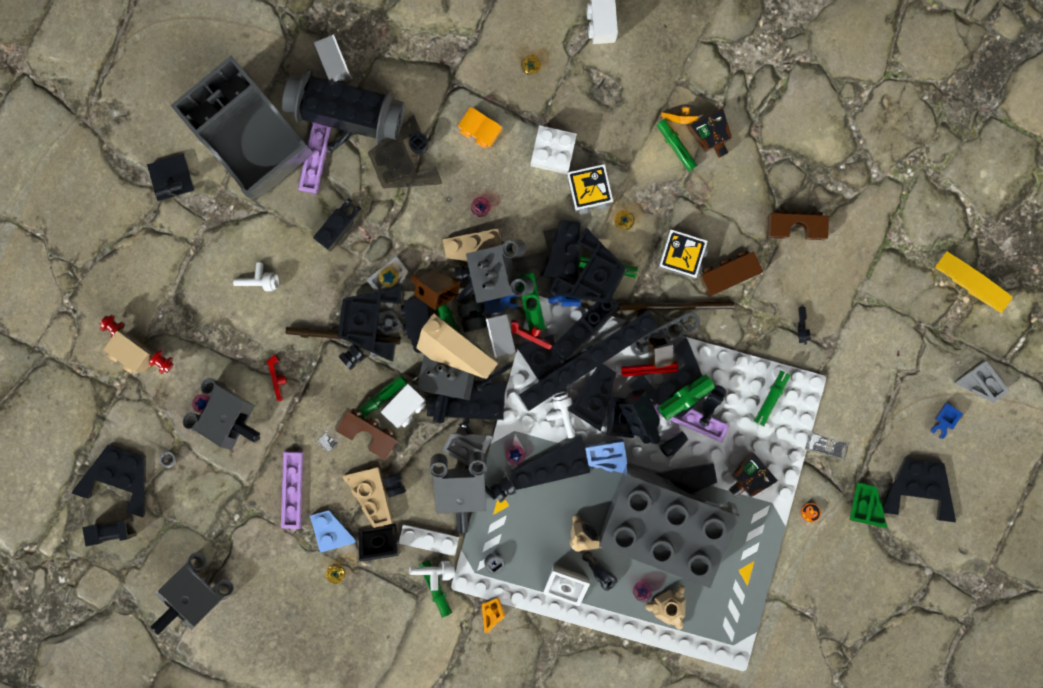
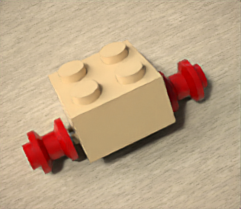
(130, 351)

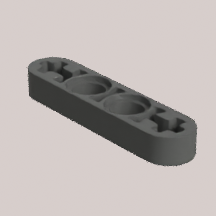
(664, 330)

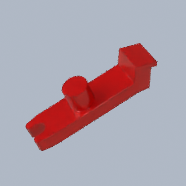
(532, 336)
(276, 380)

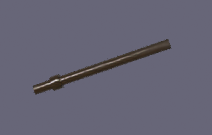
(638, 306)
(305, 332)

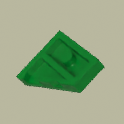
(867, 506)

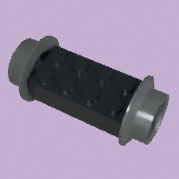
(343, 106)

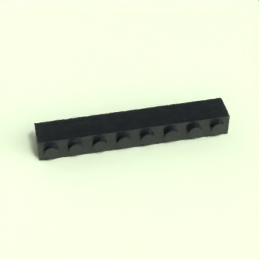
(586, 360)

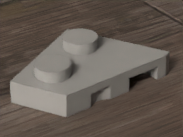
(394, 263)
(983, 382)
(463, 445)

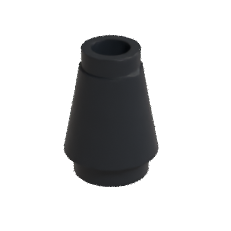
(673, 444)

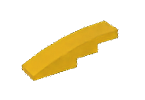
(974, 282)

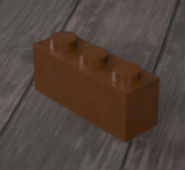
(730, 273)

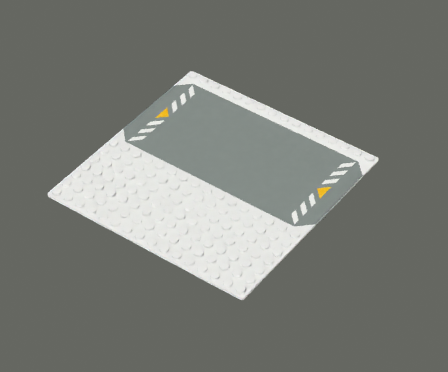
(536, 522)

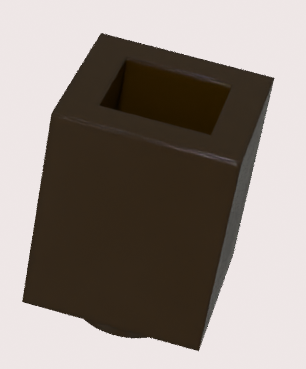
(660, 351)

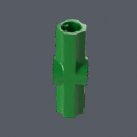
(533, 315)
(686, 397)

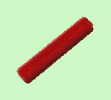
(646, 369)

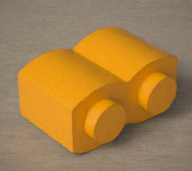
(480, 128)

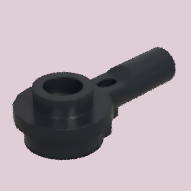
(803, 333)

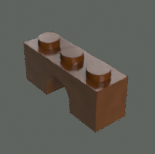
(815, 225)
(353, 422)

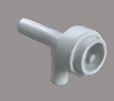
(268, 280)
(562, 401)
(445, 571)

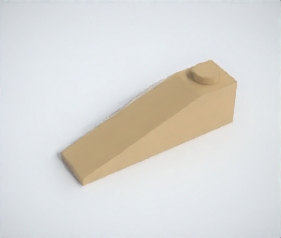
(448, 346)

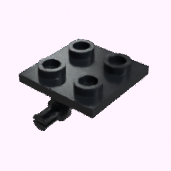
(170, 177)

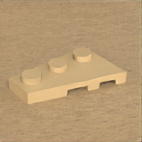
(459, 246)
(371, 494)

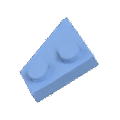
(607, 455)
(330, 532)

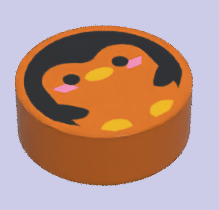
(810, 512)

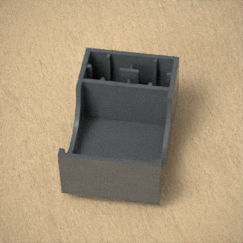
(242, 129)
(667, 526)

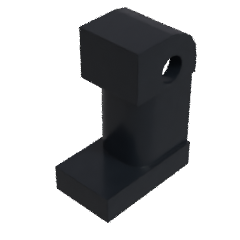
(103, 532)

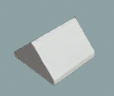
(566, 585)

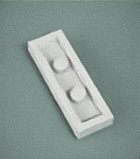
(428, 539)

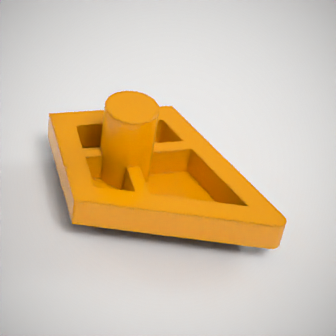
(682, 118)
(492, 614)

